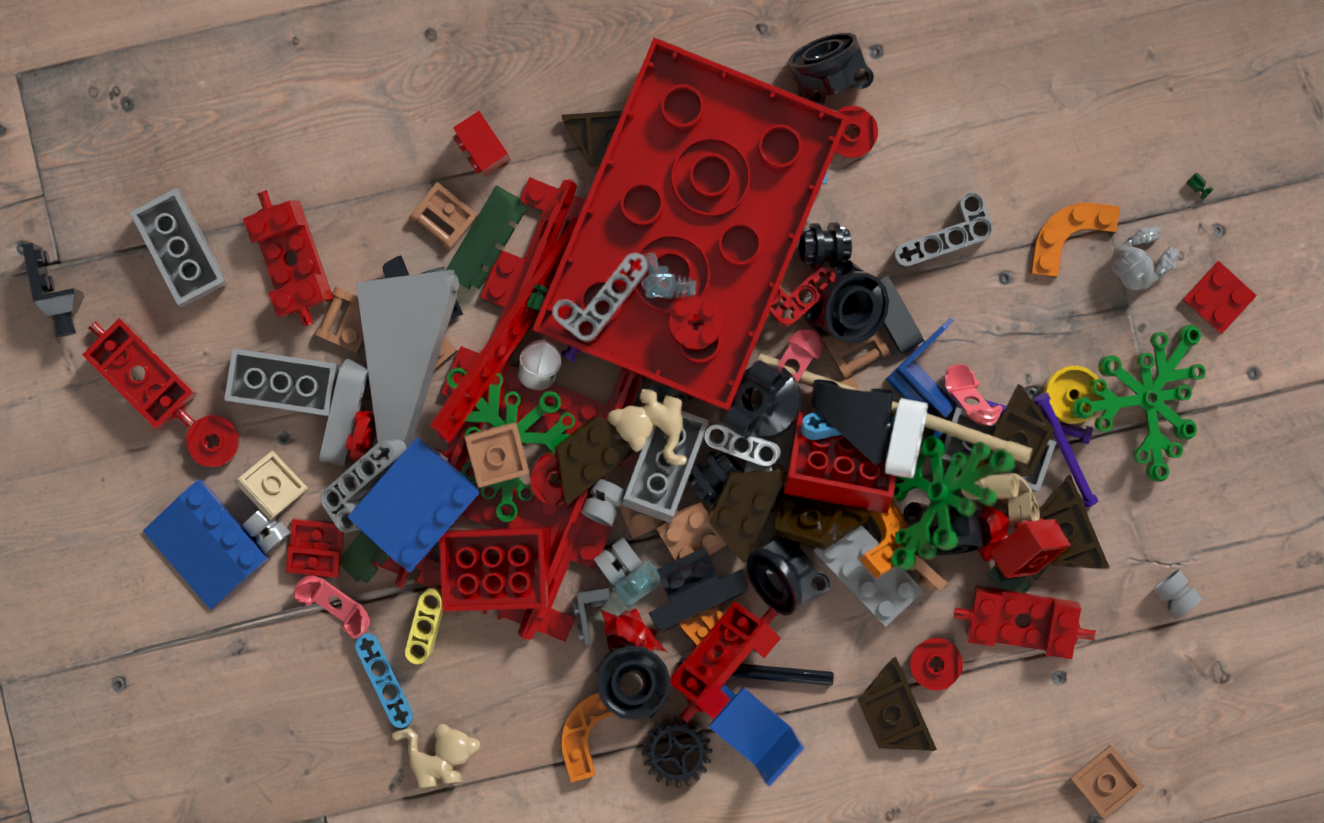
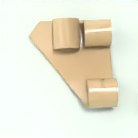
(1014, 493)

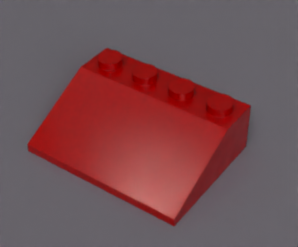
(837, 473)
(495, 568)

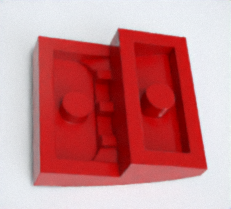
(314, 548)

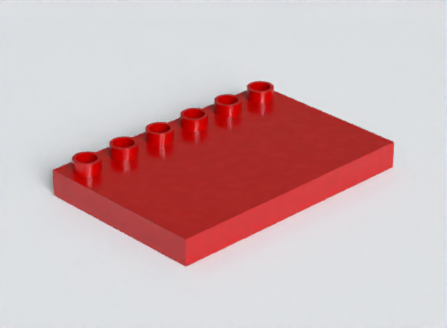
(717, 186)

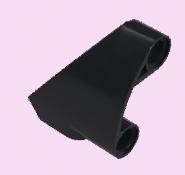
(857, 415)

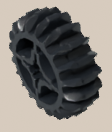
(684, 772)

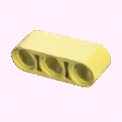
(420, 636)

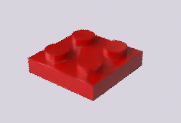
(1219, 297)

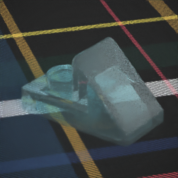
(637, 584)

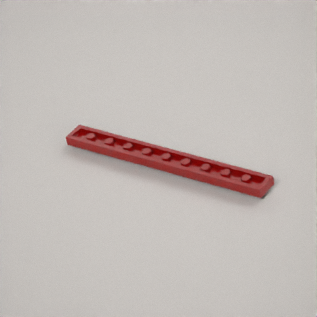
(498, 347)

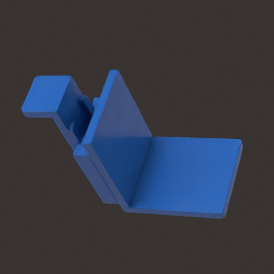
(916, 385)
(757, 734)

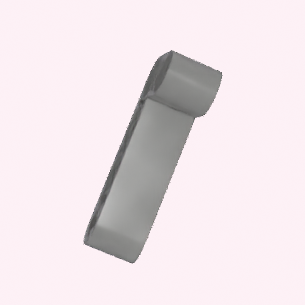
(941, 237)
(605, 294)
(346, 401)
(365, 480)

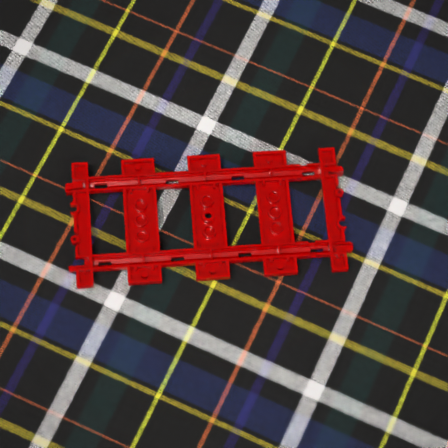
(570, 532)

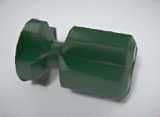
(1198, 184)
(537, 299)

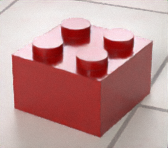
(481, 143)
(1030, 547)

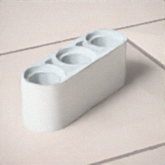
(906, 438)
(729, 445)

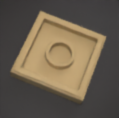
(271, 485)

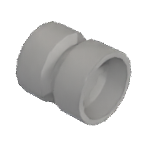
(603, 502)
(256, 527)
(626, 556)
(1177, 594)

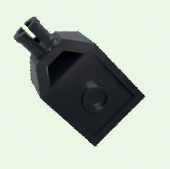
(56, 305)

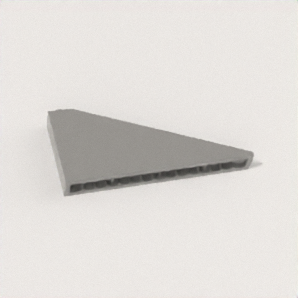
(403, 336)

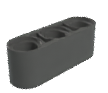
(899, 321)

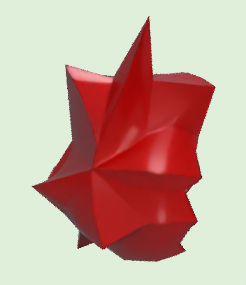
(994, 527)
(629, 630)

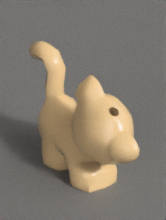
(637, 423)
(451, 750)

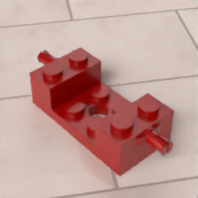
(278, 232)
(160, 394)
(1051, 627)
(703, 675)

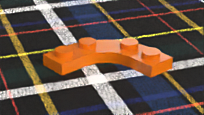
(1063, 224)
(879, 558)
(576, 735)

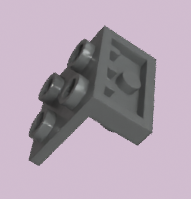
(595, 598)

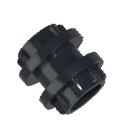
(825, 245)
(709, 479)

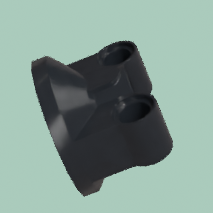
(829, 66)
(859, 315)
(779, 405)
(965, 527)
(784, 576)
(654, 678)

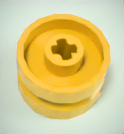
(1067, 380)

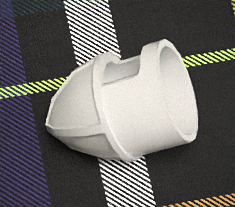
(538, 363)

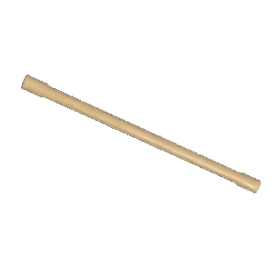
(1019, 452)

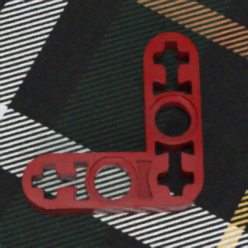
(793, 302)

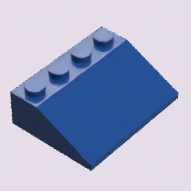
(413, 504)
(205, 543)

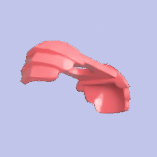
(803, 347)
(962, 385)
(317, 590)

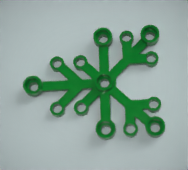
(1165, 372)
(489, 413)
(941, 494)

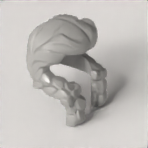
(1134, 264)

